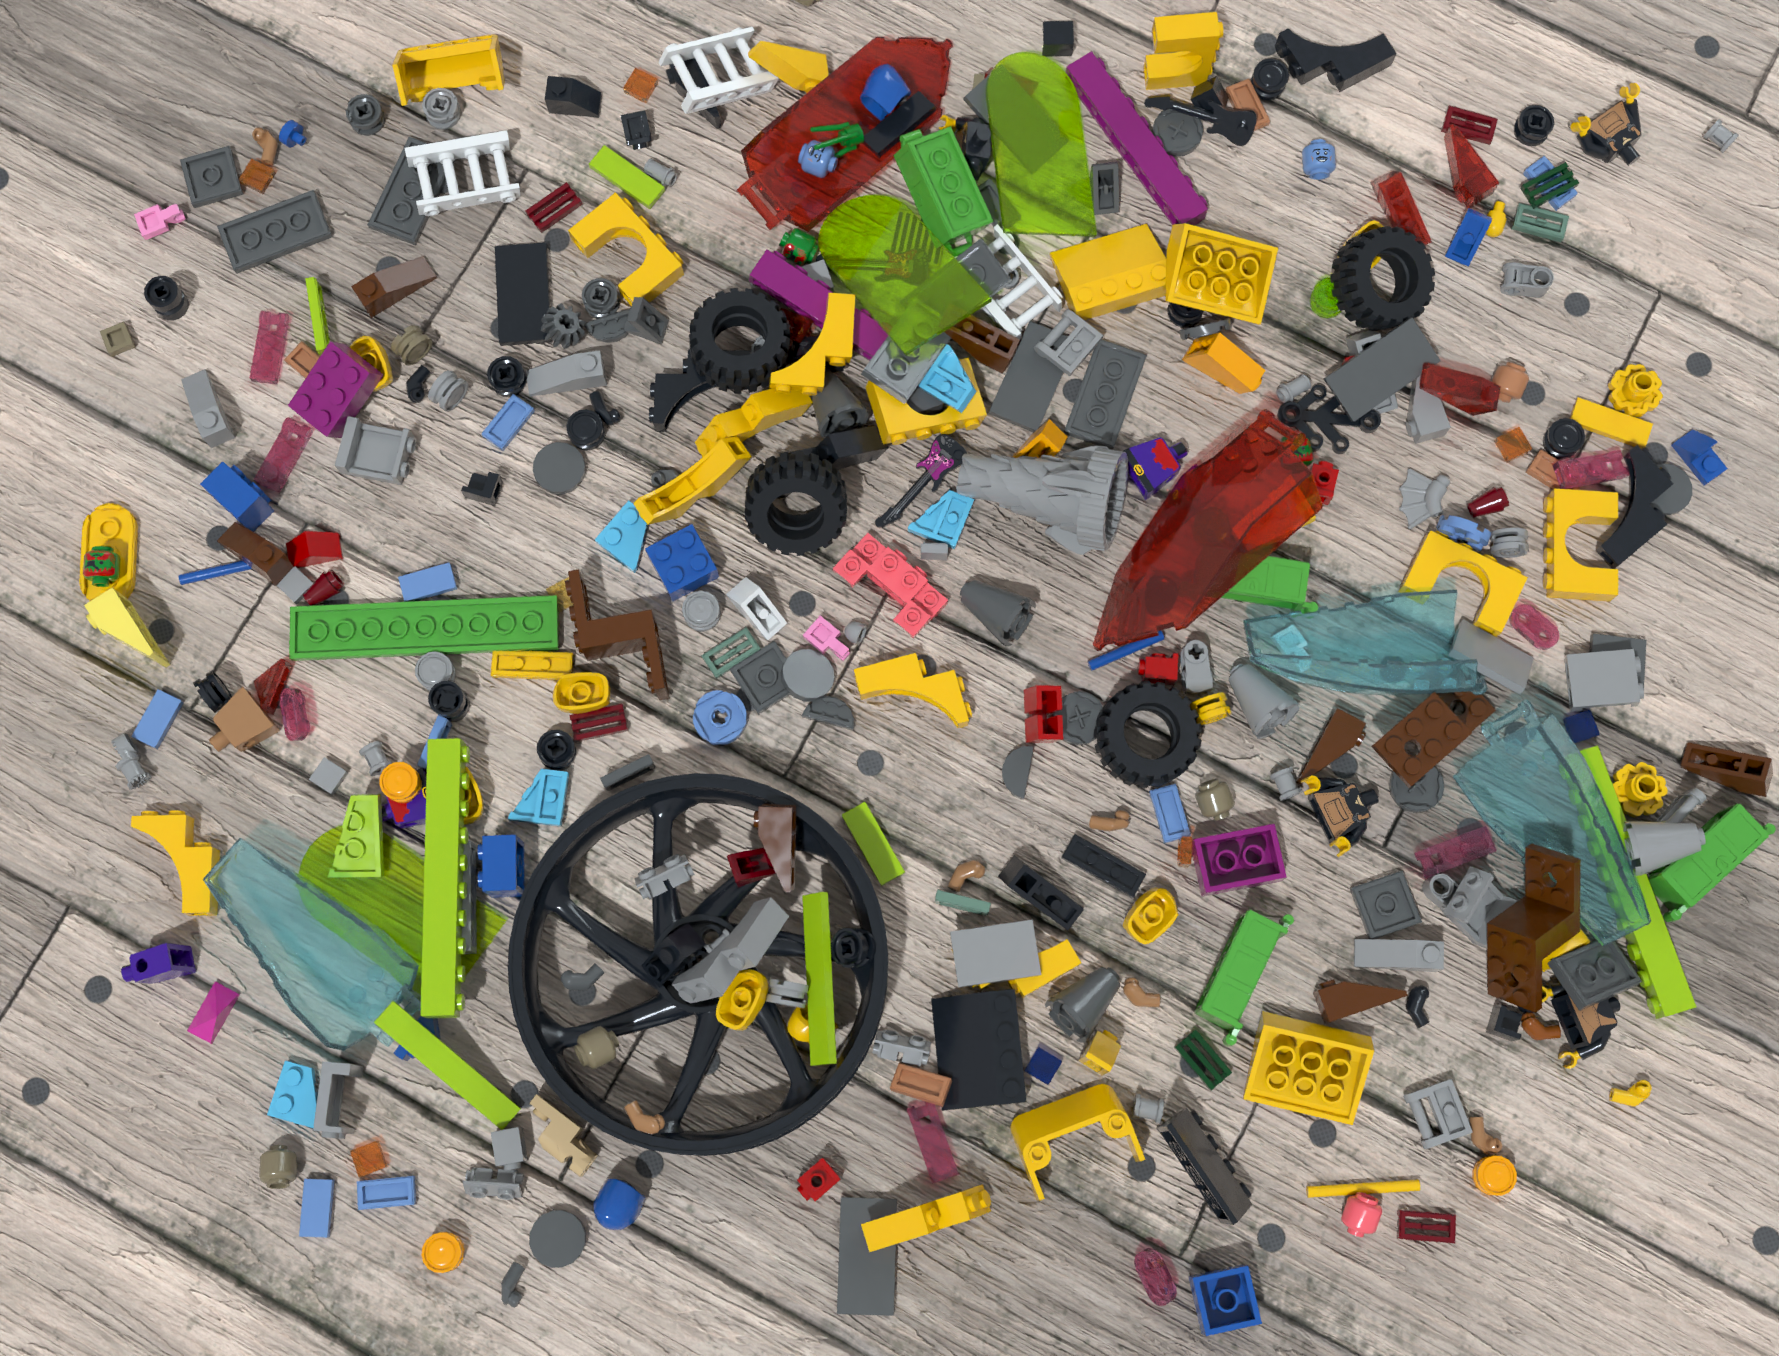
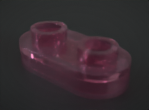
(1534, 625)
(294, 714)
(1155, 1276)

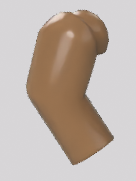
(268, 144)
(1110, 824)
(963, 871)
(1138, 996)
(1481, 1139)

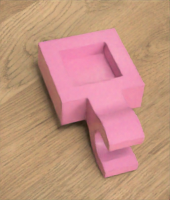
(155, 220)
(824, 637)

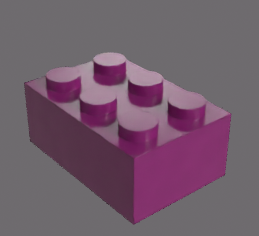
(335, 389)
(1238, 860)

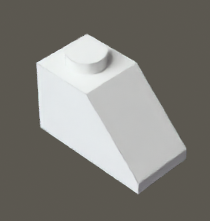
(756, 608)

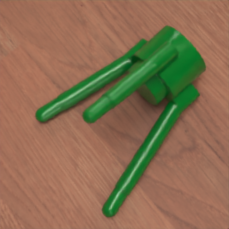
(848, 136)

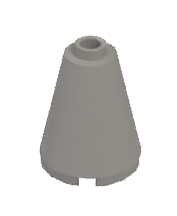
(1261, 700)
(1660, 843)

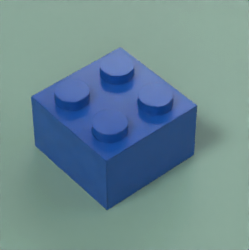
(238, 495)
(682, 562)
(502, 866)
(1225, 1300)

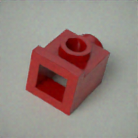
(1325, 470)
(1159, 668)
(828, 1176)

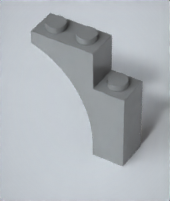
(737, 952)

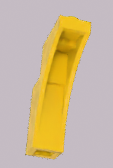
(832, 345)
(757, 414)
(697, 482)
(905, 678)
(176, 835)
(1053, 964)
(926, 1218)

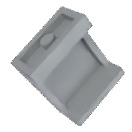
(375, 452)
(1603, 679)
(1475, 905)
(330, 1098)

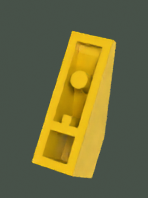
(792, 65)
(1101, 1052)

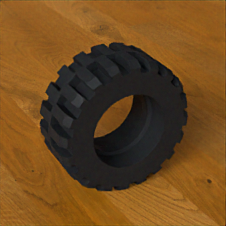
(1411, 274)
(745, 310)
(803, 475)
(1174, 712)

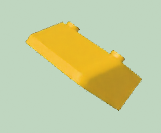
(448, 66)
(1064, 1116)

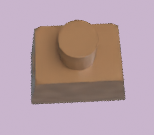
(242, 723)

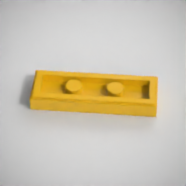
(1611, 423)
(531, 664)

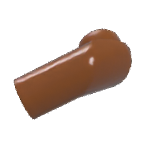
(1537, 1030)

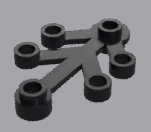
(1323, 419)

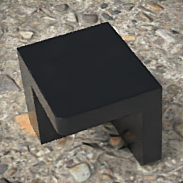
(1057, 38)
(1209, 90)
(483, 488)
(1504, 1023)

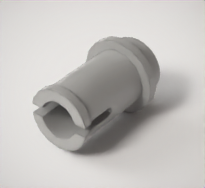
(661, 173)
(1292, 389)

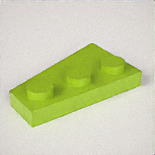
(361, 839)

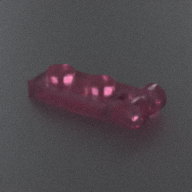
(269, 348)
(283, 455)
(1590, 470)
(1456, 851)
(932, 1143)

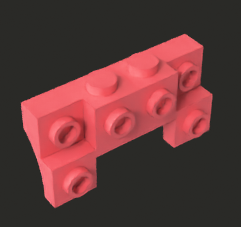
(897, 579)

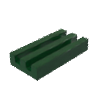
(1566, 176)
(1218, 1077)

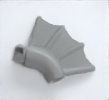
(1422, 497)

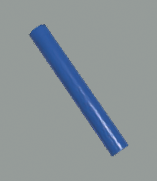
(213, 572)
(1123, 651)

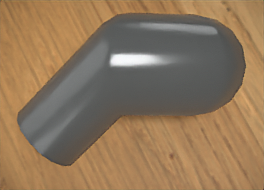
(662, 477)
(581, 981)
(508, 1285)

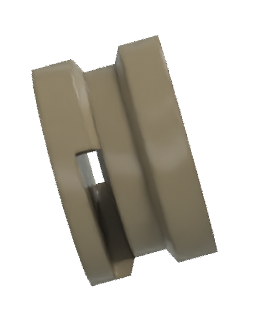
(411, 345)

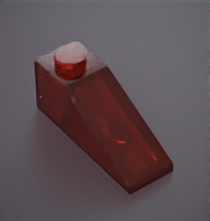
(1468, 172)
(1399, 205)
(1460, 389)

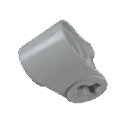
(1520, 280)
(1196, 673)
(1449, 888)

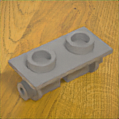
(654, 879)
(914, 1048)
(480, 1183)

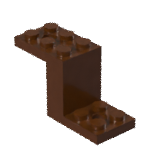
(616, 634)
(1433, 730)
(1533, 927)

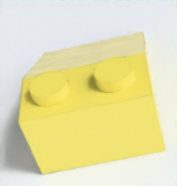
(117, 617)

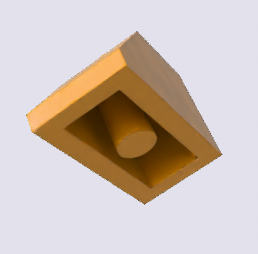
(1044, 441)

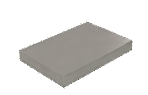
(1494, 657)
(995, 953)

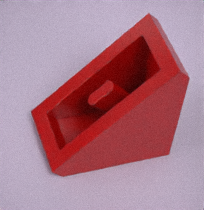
(314, 548)

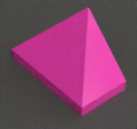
(213, 1012)

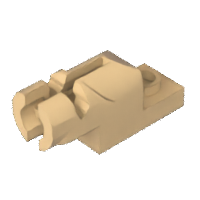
(561, 1137)

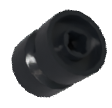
(166, 298)
(449, 701)

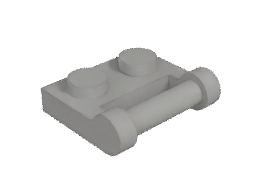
(1074, 348)
(1682, 806)
(1446, 1110)

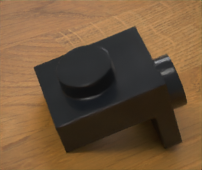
(636, 129)

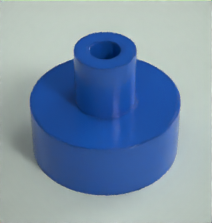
(292, 134)

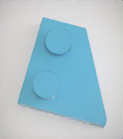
(948, 381)
(944, 520)
(624, 536)
(543, 800)
(295, 1095)

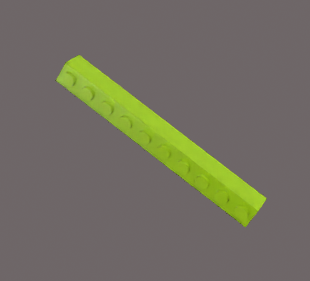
(444, 878)
(1651, 944)

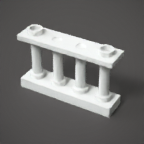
(718, 92)
(470, 149)
(996, 308)

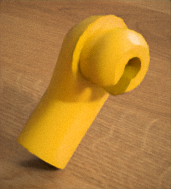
(1633, 1096)

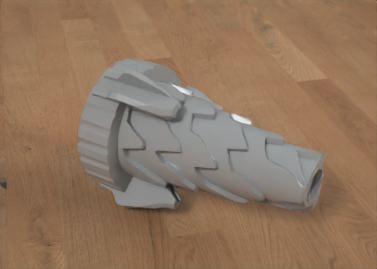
(1072, 493)

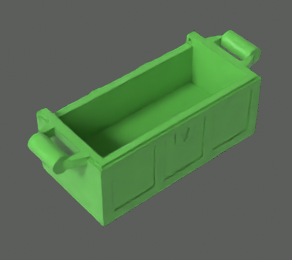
(943, 187)
(1275, 584)
(1729, 840)
(1240, 971)

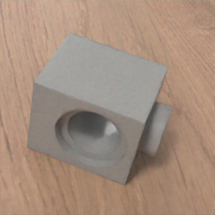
(509, 1148)

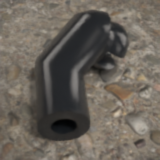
(415, 384)
(600, 408)
(1415, 1003)

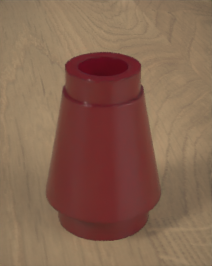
(1489, 502)
(323, 588)

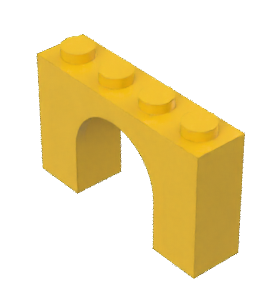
(1195, 46)
(616, 219)
(900, 422)
(1564, 575)
(1499, 583)

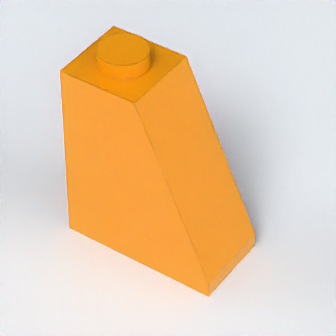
(1224, 363)

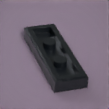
(898, 123)
(1103, 866)

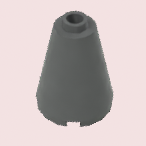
(837, 407)
(998, 610)
(1084, 1003)

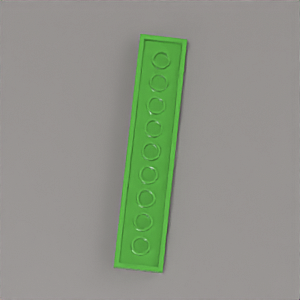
(424, 627)

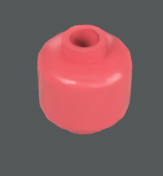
(1361, 1214)

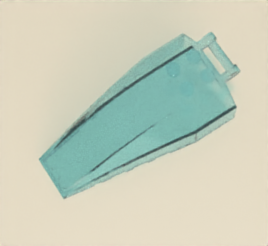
(1368, 648)
(1543, 793)
(319, 952)

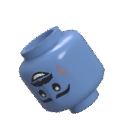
(1318, 159)
(818, 161)

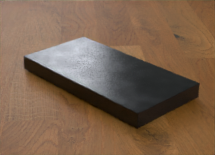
(522, 292)

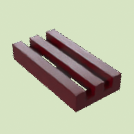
(1470, 129)
(549, 199)
(599, 733)
(1401, 1224)

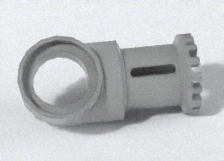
(129, 763)

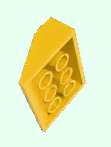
(1111, 272)
(1218, 272)
(1308, 1068)

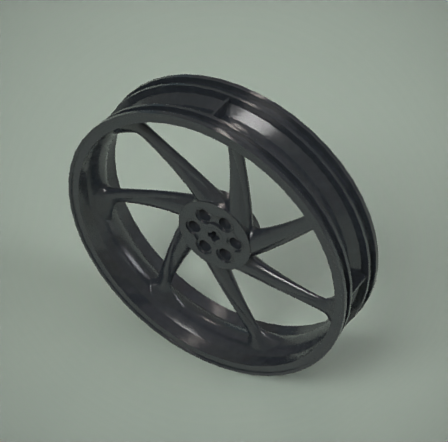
(550, 892)

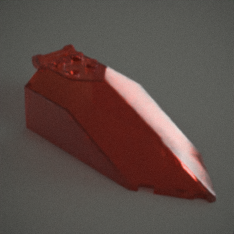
(775, 150)
(1211, 532)

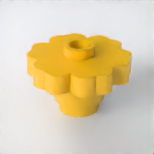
(1635, 390)
(1639, 789)

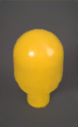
(1498, 220)

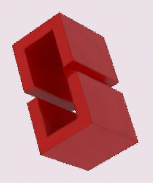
(1037, 703)

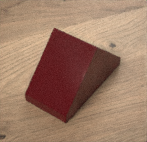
(750, 866)

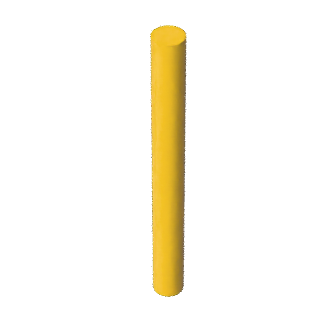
(1368, 1188)

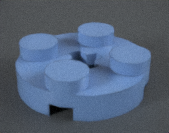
(1464, 531)
(724, 703)

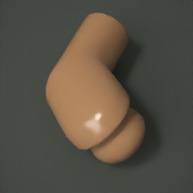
(644, 1122)

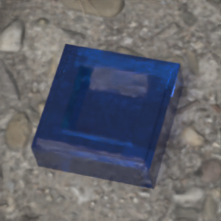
(1581, 727)
(1043, 1066)

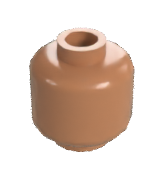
(1511, 380)

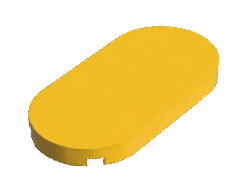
(113, 528)

